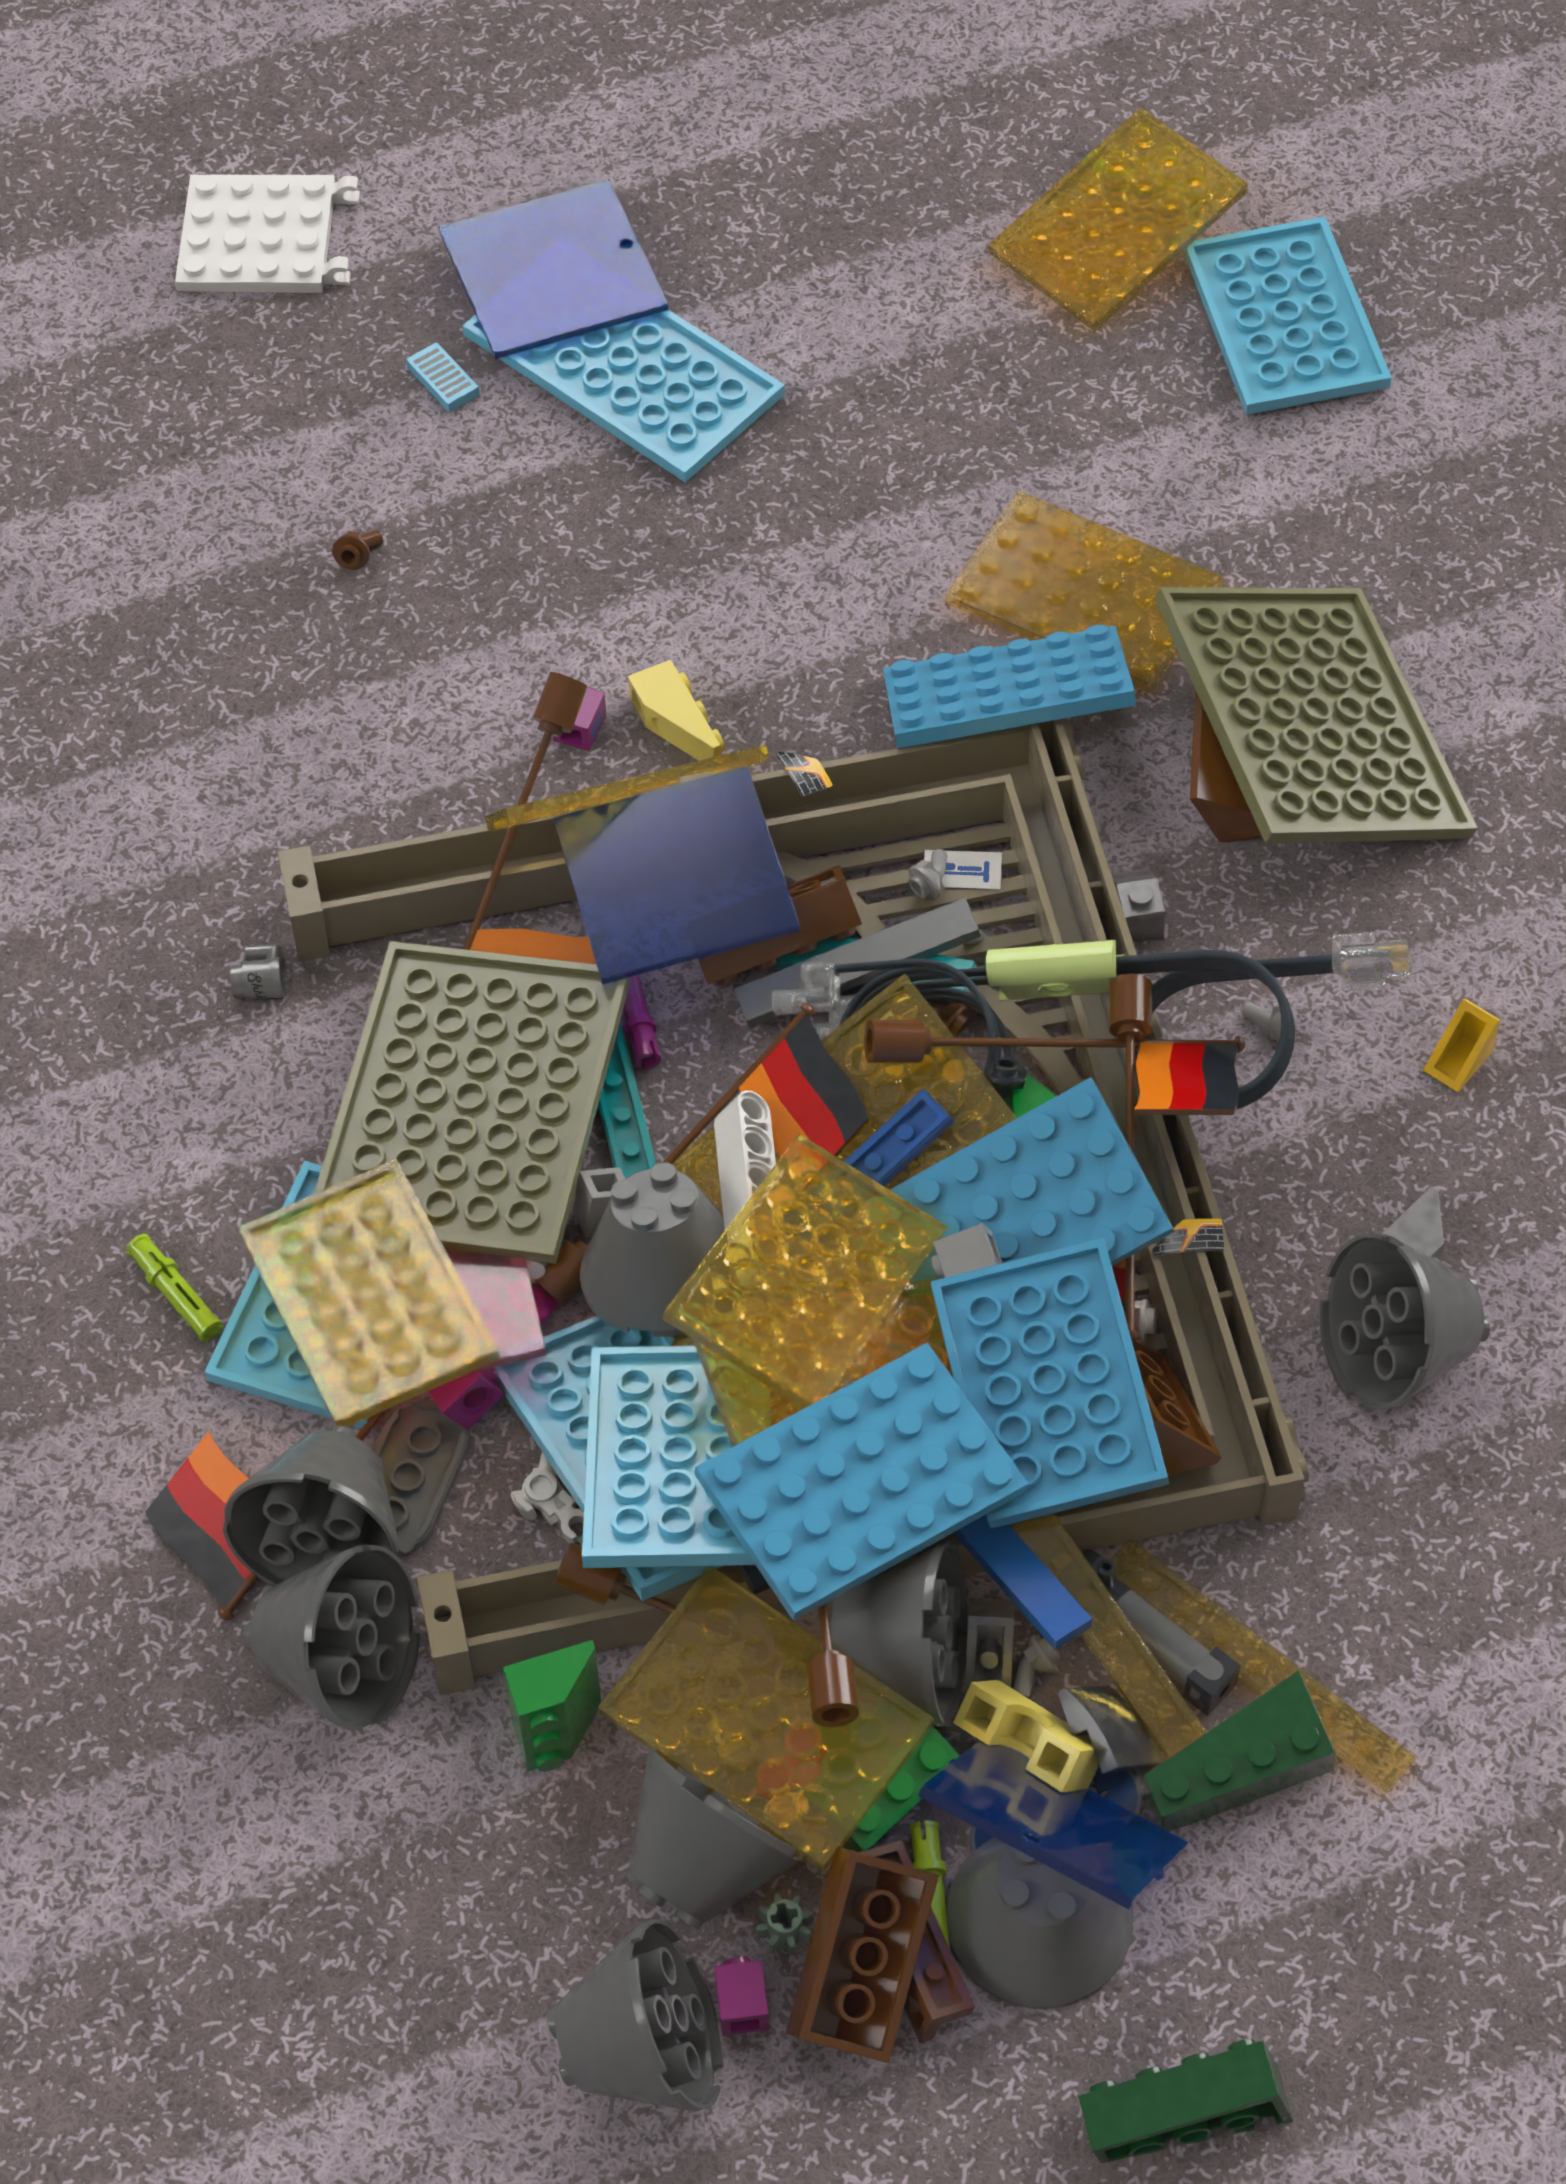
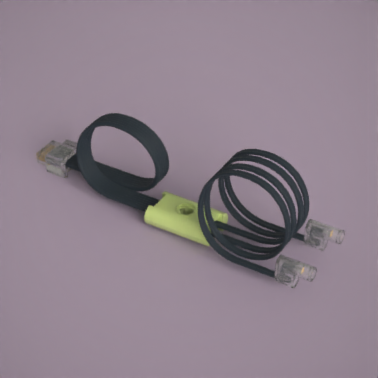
(1087, 969)

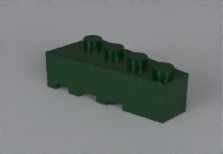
(1244, 1758)
(1185, 2102)

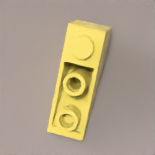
(668, 709)

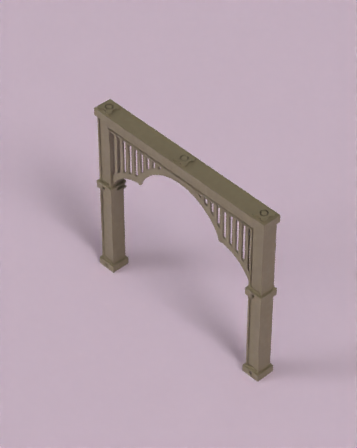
(1036, 788)

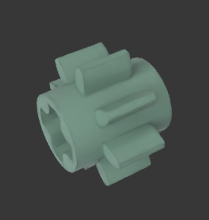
(774, 1931)

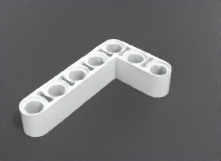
(743, 1150)

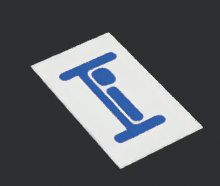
(971, 869)

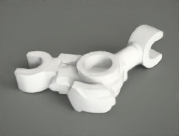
(544, 1492)

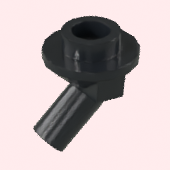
(1005, 1075)

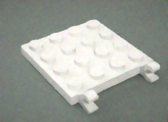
(262, 233)

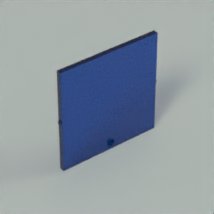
(552, 268)
(675, 874)
(1065, 1830)

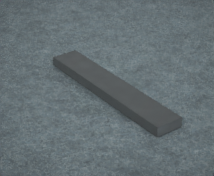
(910, 939)

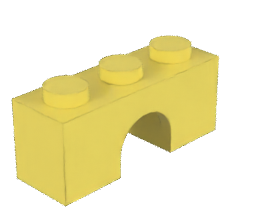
(1009, 1719)

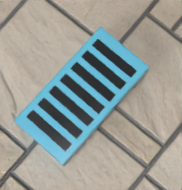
(442, 377)

